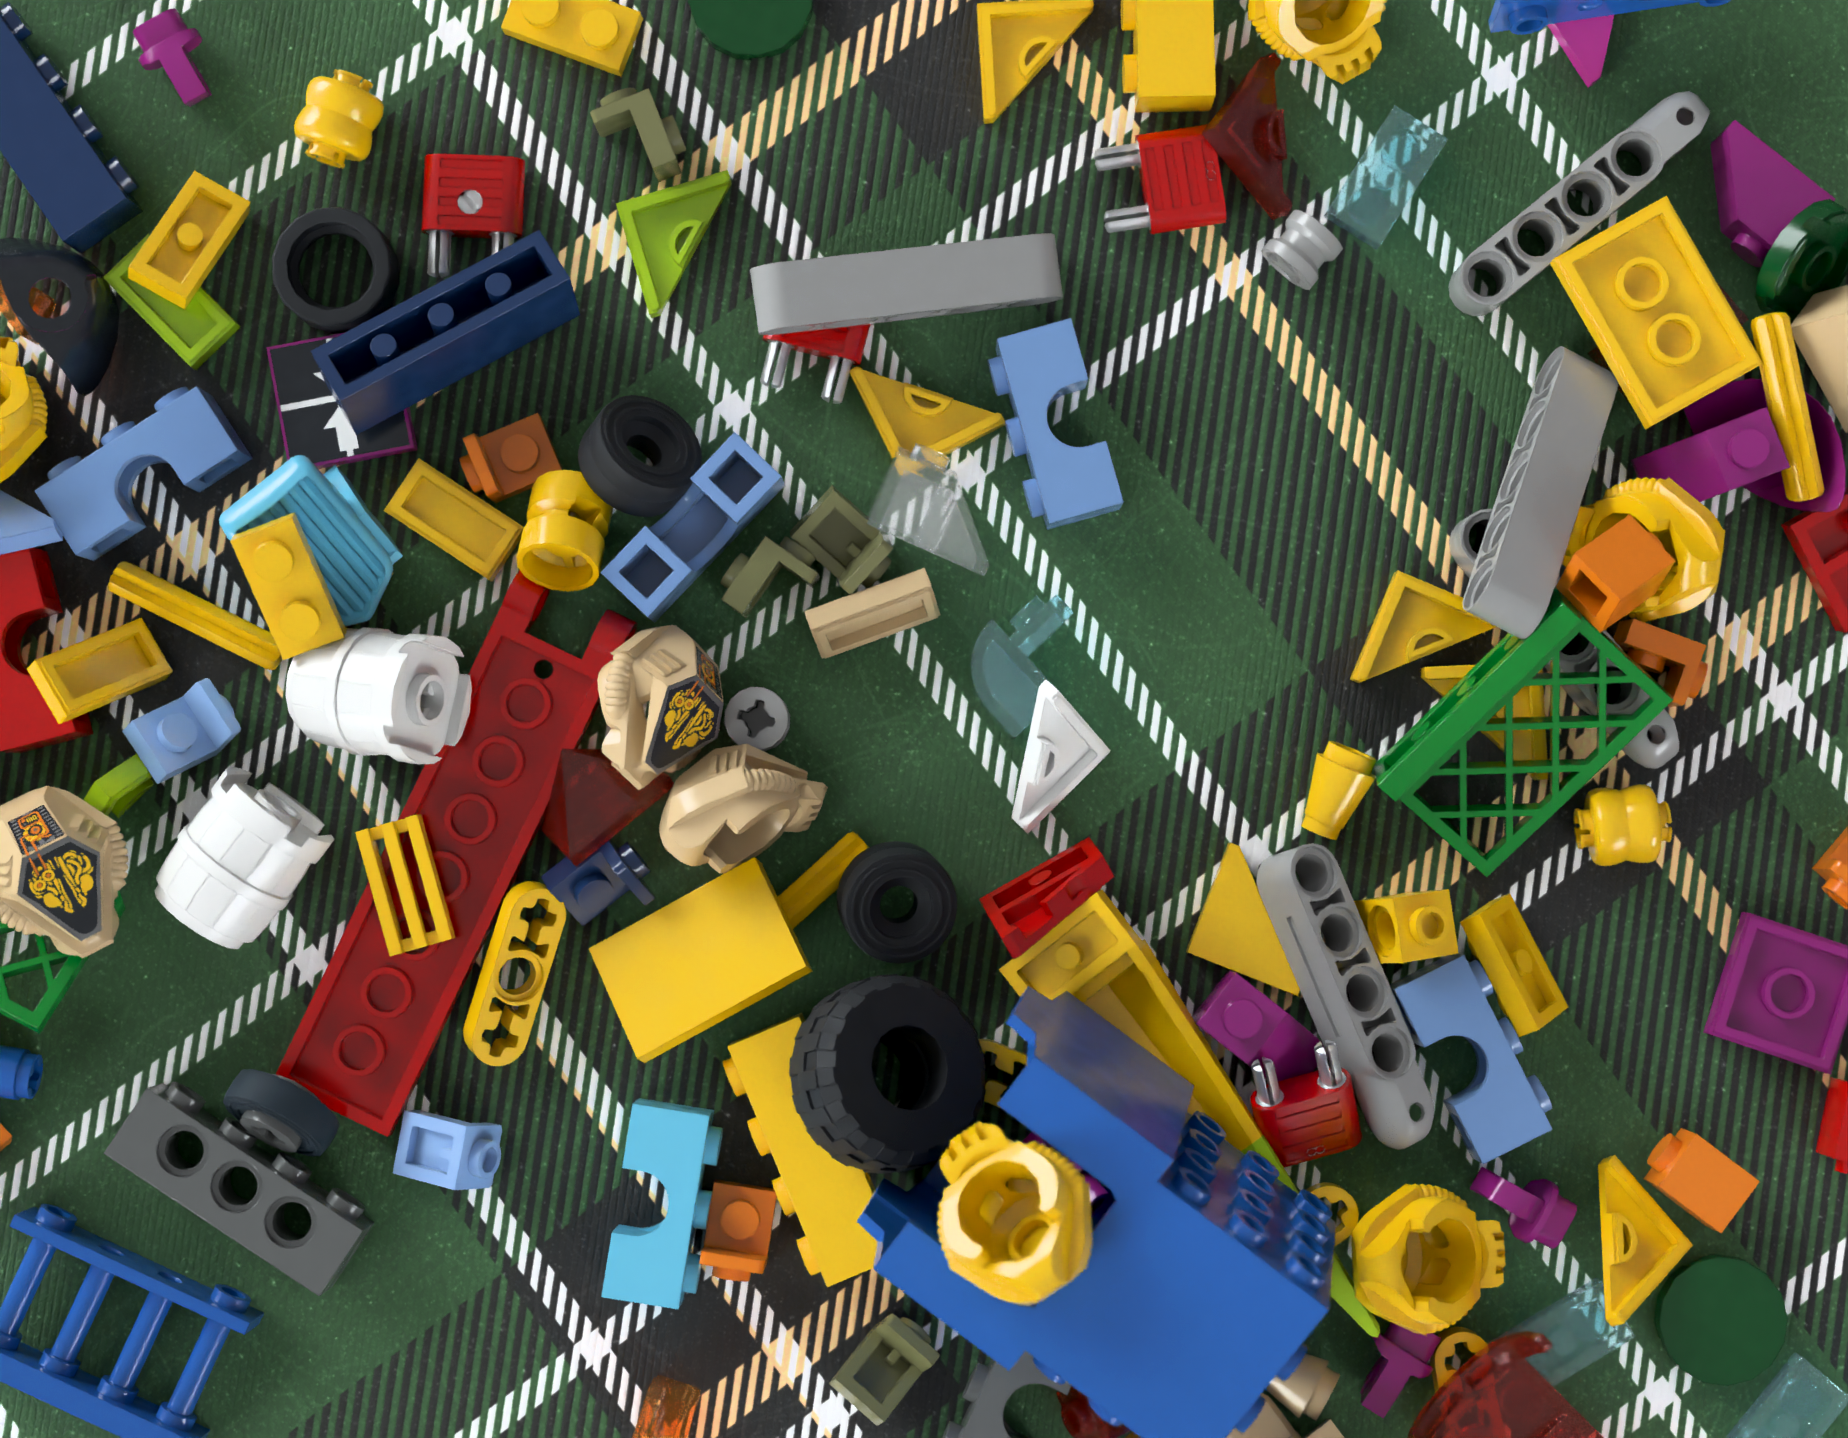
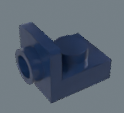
(599, 880)

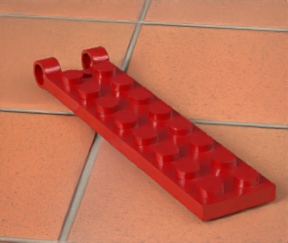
(481, 811)

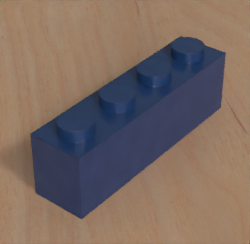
(56, 145)
(447, 332)

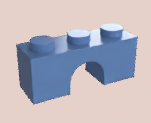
(1066, 479)
(94, 494)
(707, 518)
(1500, 1104)

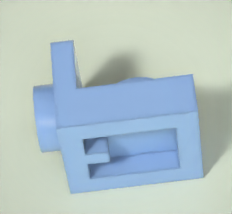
(183, 731)
(447, 1151)

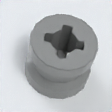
(1301, 249)
(765, 731)

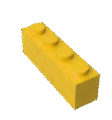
(1171, 55)
(811, 1183)

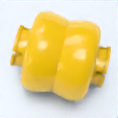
(339, 118)
(1622, 825)

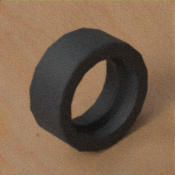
(301, 236)

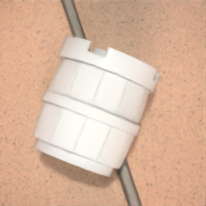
(381, 694)
(239, 860)

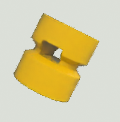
(563, 532)

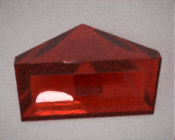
(593, 802)

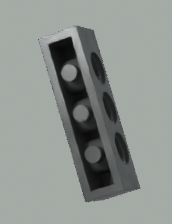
(150, 1150)

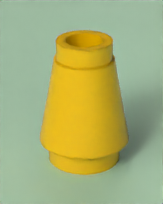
(1337, 788)

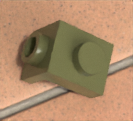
(659, 136)
(843, 541)
(750, 577)
(885, 1367)

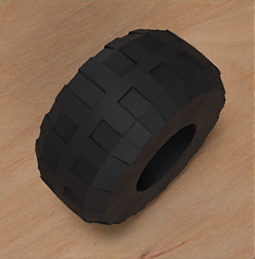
(837, 1086)

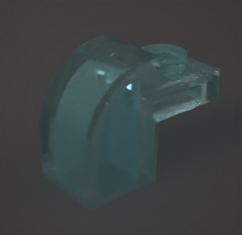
(1000, 665)

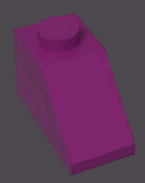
(1756, 192)
(1718, 457)
(1256, 1028)

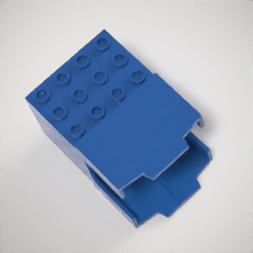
(1195, 1264)

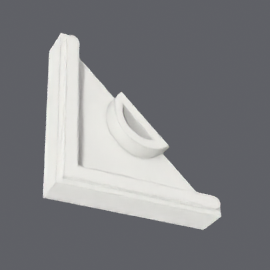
(1056, 757)

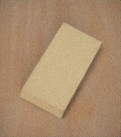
(873, 613)

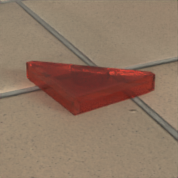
(1252, 137)

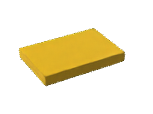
(1656, 312)
(699, 960)

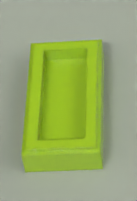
(189, 332)

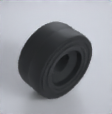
(624, 479)
(916, 932)

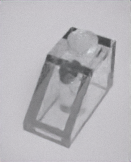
(928, 508)

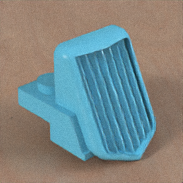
(341, 531)

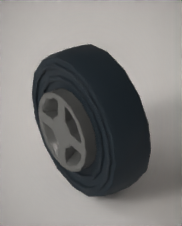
(281, 1112)

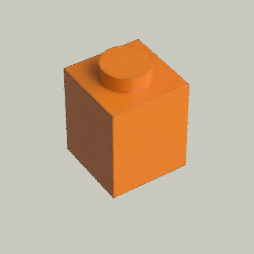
(1615, 573)
(1699, 1178)

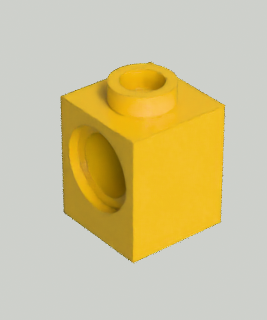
(1410, 925)

